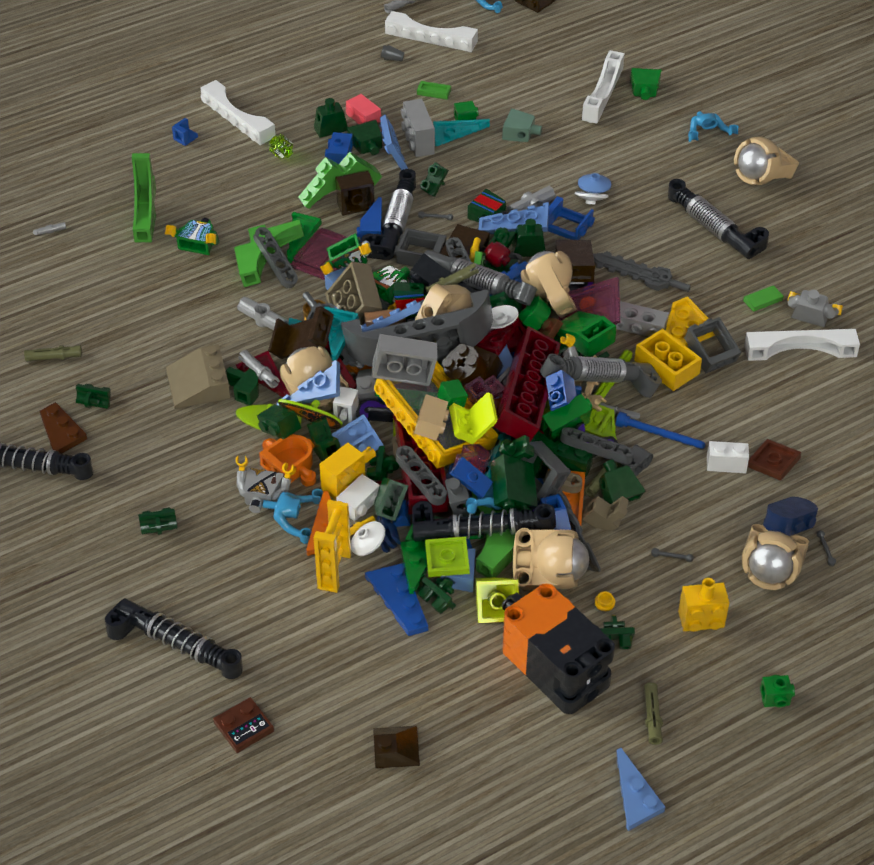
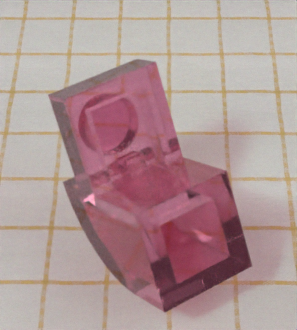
(478, 388)
(476, 455)

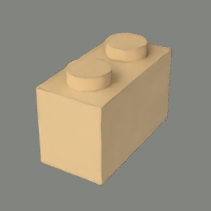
(431, 417)

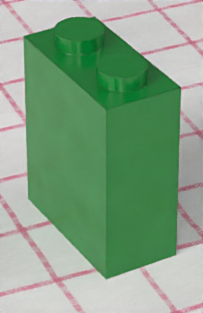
(567, 416)

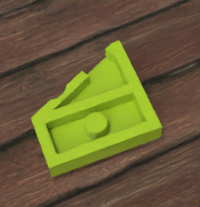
(602, 423)

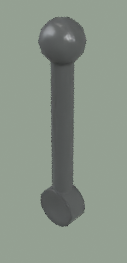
(421, 214)
(655, 552)
(831, 561)

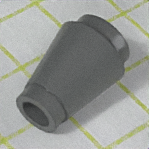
(391, 53)

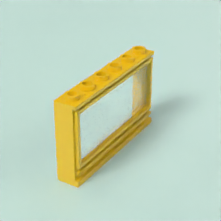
(405, 403)

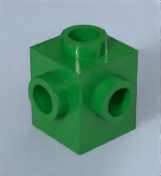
(776, 691)

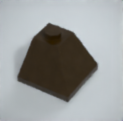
(396, 747)

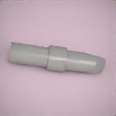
(49, 228)

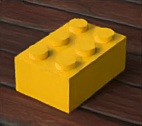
(669, 358)

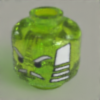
(281, 146)

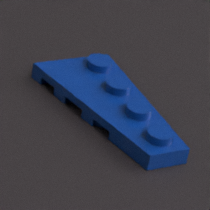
(393, 589)

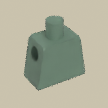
(520, 126)

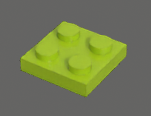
(447, 556)

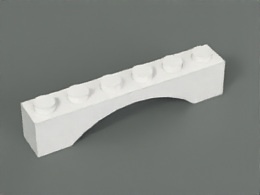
(458, 38)
(596, 102)
(256, 127)
(838, 342)

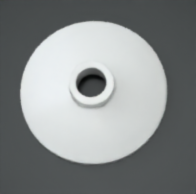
(591, 198)
(503, 316)
(367, 538)

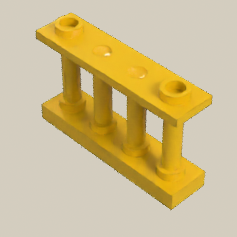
(332, 546)

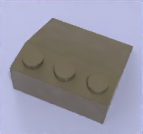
(355, 291)
(198, 378)

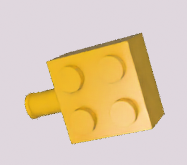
(343, 468)
(703, 606)

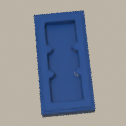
(471, 477)

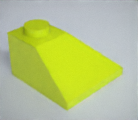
(490, 596)

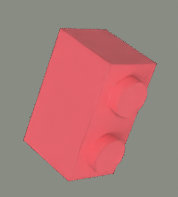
(362, 109)

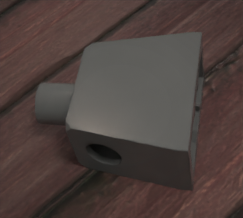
(458, 495)

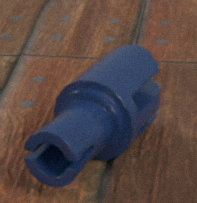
(391, 535)

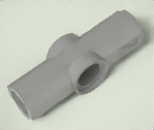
(536, 199)
(259, 312)

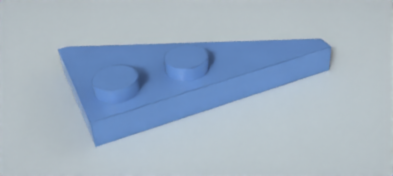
(320, 387)
(638, 797)

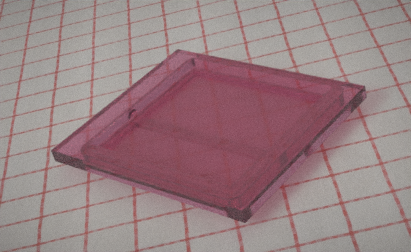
(315, 253)
(598, 299)

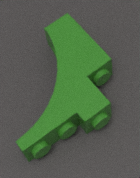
(327, 172)
(143, 198)
(250, 258)
(497, 549)

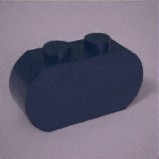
(790, 515)

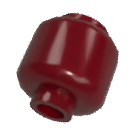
(497, 254)

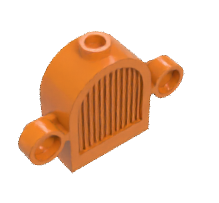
(295, 451)

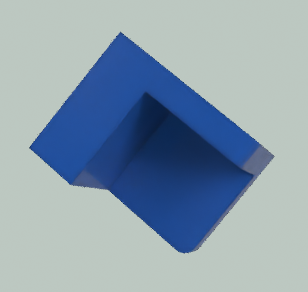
(182, 133)

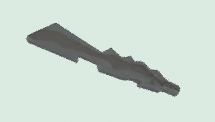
(575, 526)

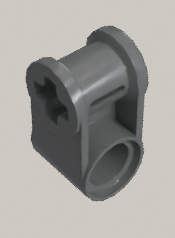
(640, 460)

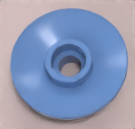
(594, 183)

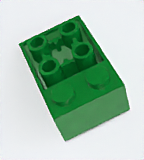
(590, 332)

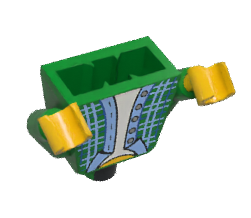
(195, 236)

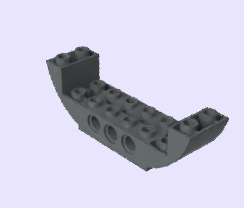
(447, 330)

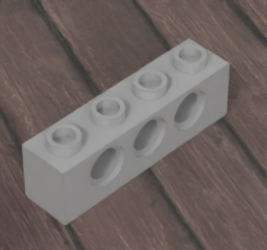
(641, 319)

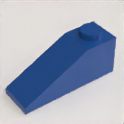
(372, 220)

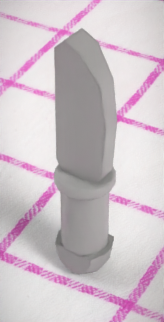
(634, 415)

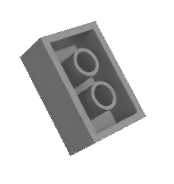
(418, 128)
(404, 360)

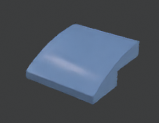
(358, 434)

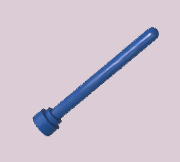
(625, 421)

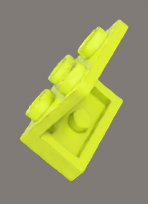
(475, 422)

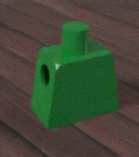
(645, 82)

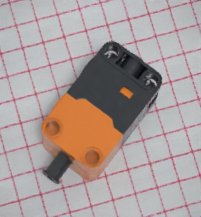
(557, 647)

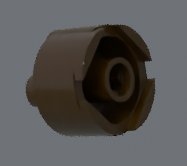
(464, 364)

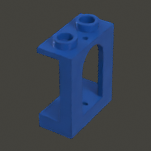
(585, 221)

